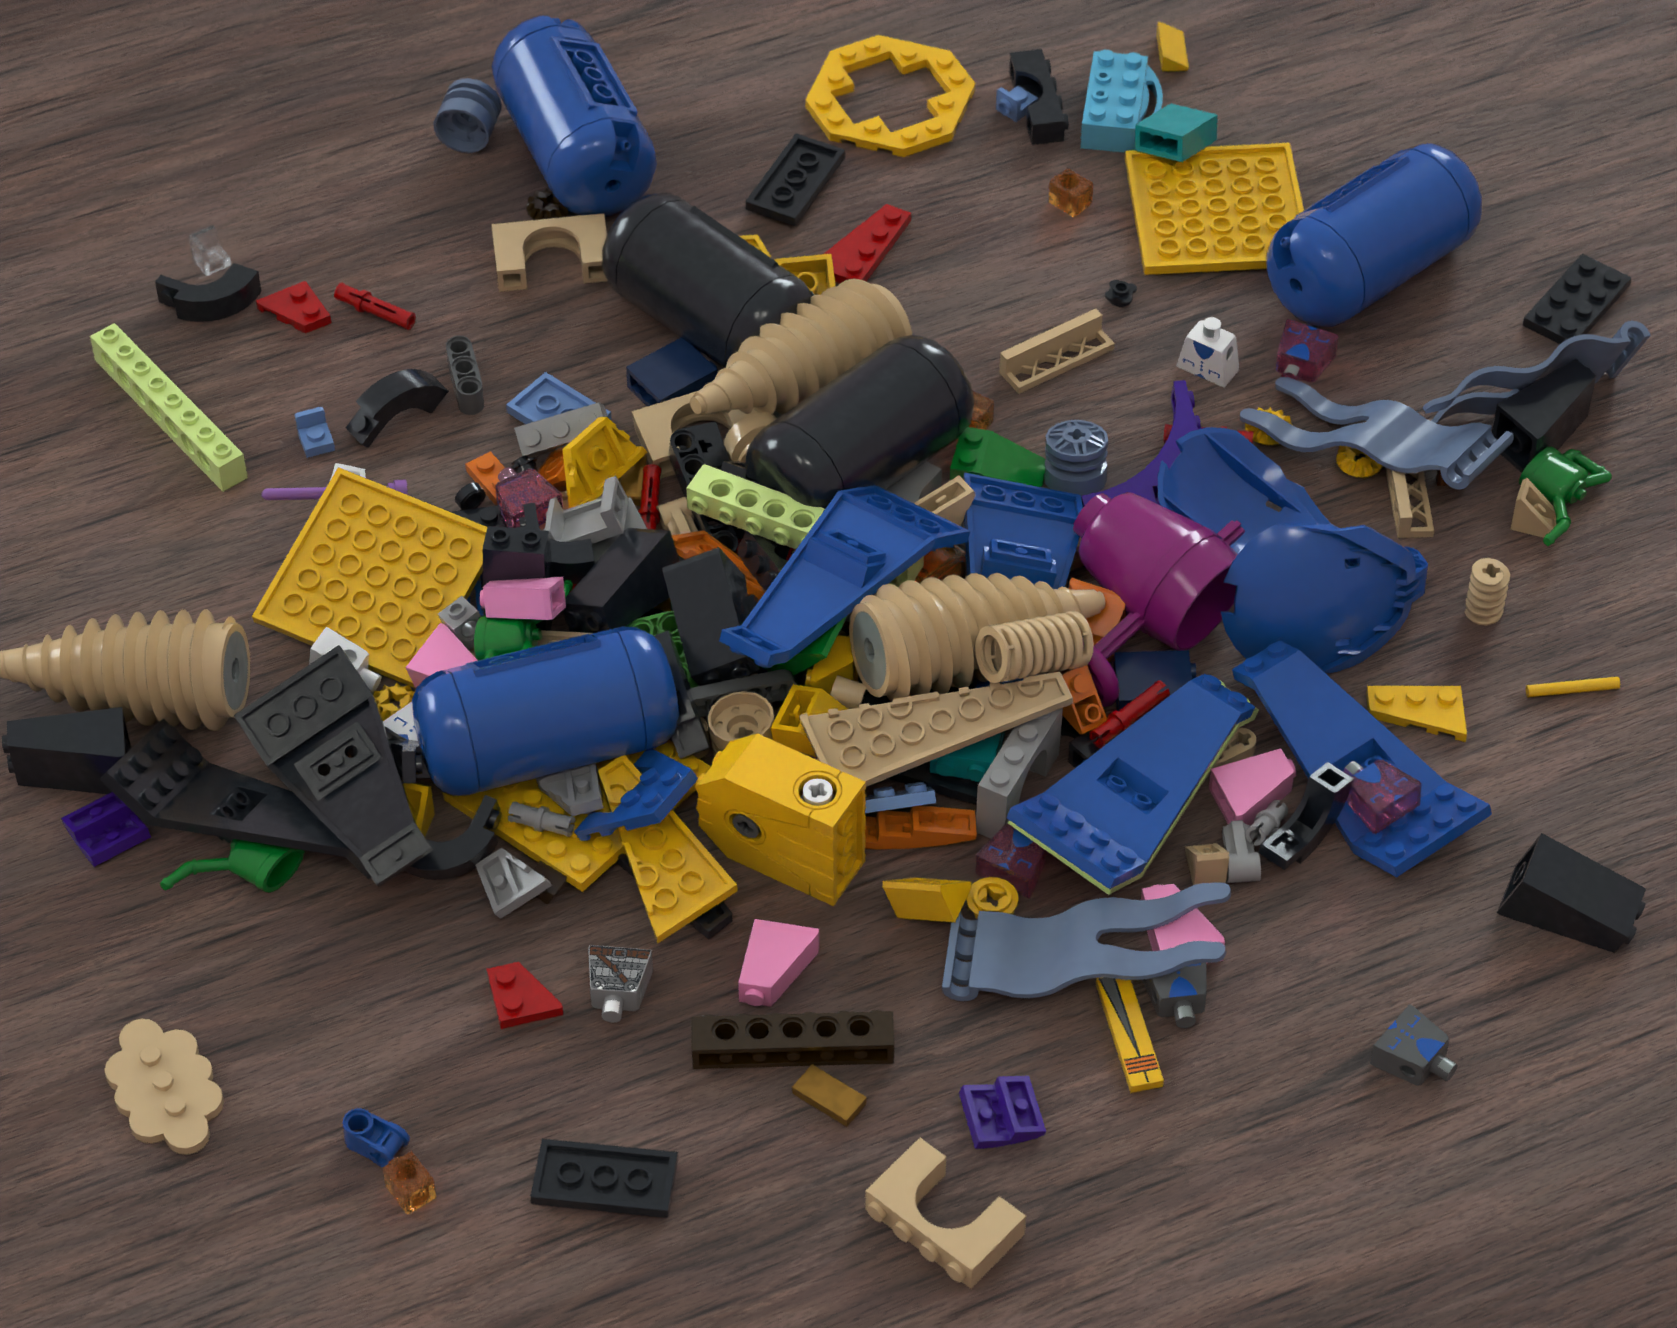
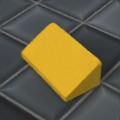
(1171, 48)

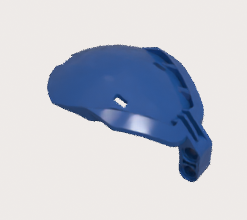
(1230, 479)
(1301, 593)

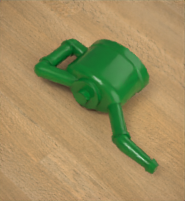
(1563, 481)
(507, 635)
(258, 863)

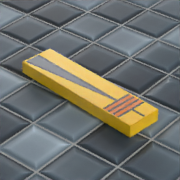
(1129, 1034)

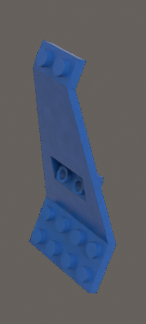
(1020, 533)
(848, 553)
(1332, 727)
(1129, 792)

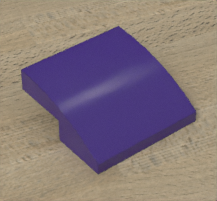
(105, 828)
(1002, 1112)

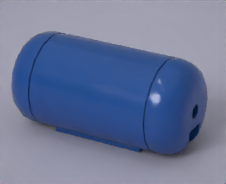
(574, 116)
(1373, 234)
(545, 710)

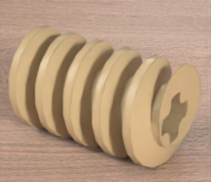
(1487, 591)

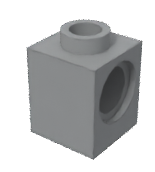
(461, 620)

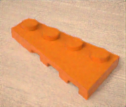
(698, 542)

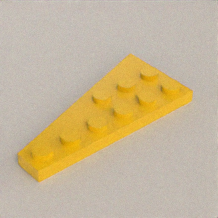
(667, 860)

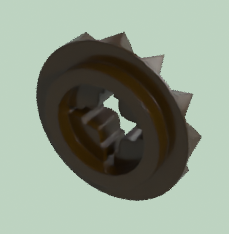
(536, 209)

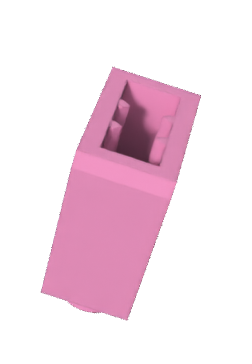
(524, 598)
(438, 653)
(1251, 784)
(1188, 928)
(774, 960)

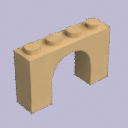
(519, 240)
(659, 421)
(962, 1251)

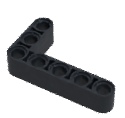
(692, 460)

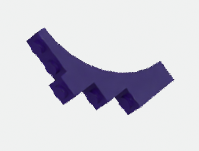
(1146, 481)

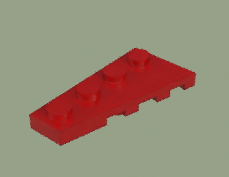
(867, 245)

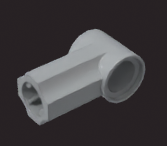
(1243, 860)

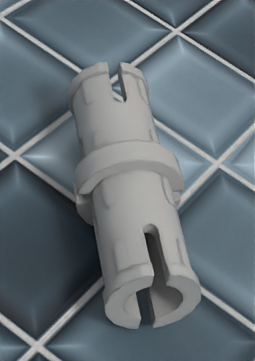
(541, 819)
(1266, 822)

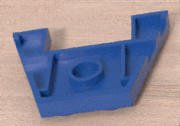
(656, 794)

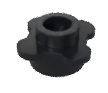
(1120, 293)
(524, 463)

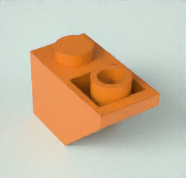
(1086, 711)

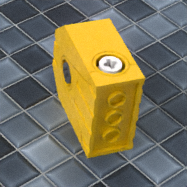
(785, 815)

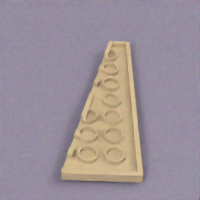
(915, 729)

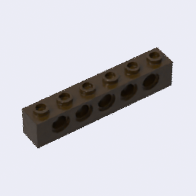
(781, 1051)

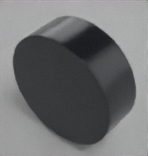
(470, 496)

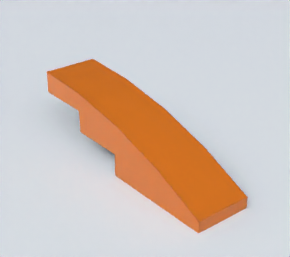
(920, 828)

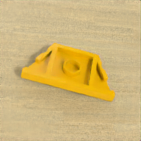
(597, 455)

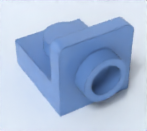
(1014, 103)
(314, 432)

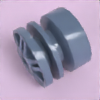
(467, 115)
(1076, 457)

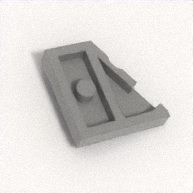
(574, 789)
(509, 882)

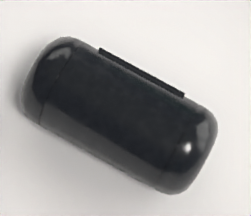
(696, 275)
(866, 424)

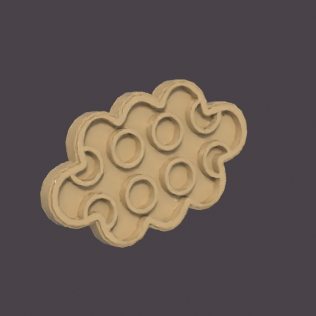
(164, 1086)

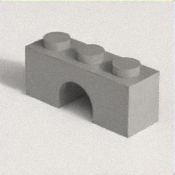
(555, 431)

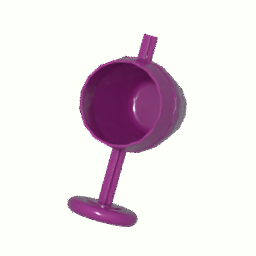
(1161, 569)

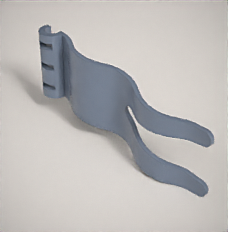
(1593, 351)
(1390, 436)
(1047, 954)

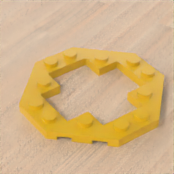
(907, 57)

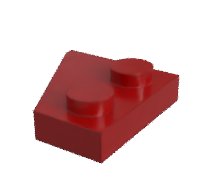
(296, 307)
(520, 996)

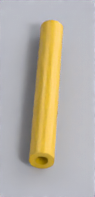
(1572, 686)

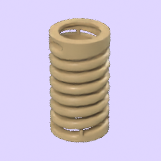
(1034, 646)

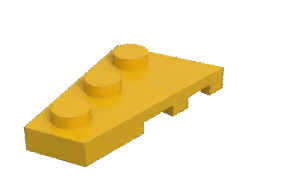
(1423, 706)

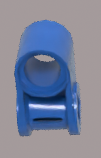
(379, 1138)

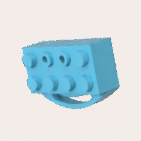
(1117, 100)

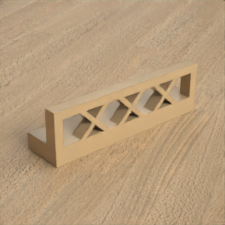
(1050, 347)
(1401, 507)

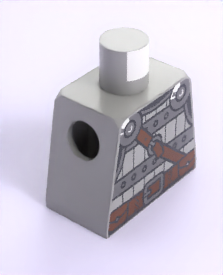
(618, 979)

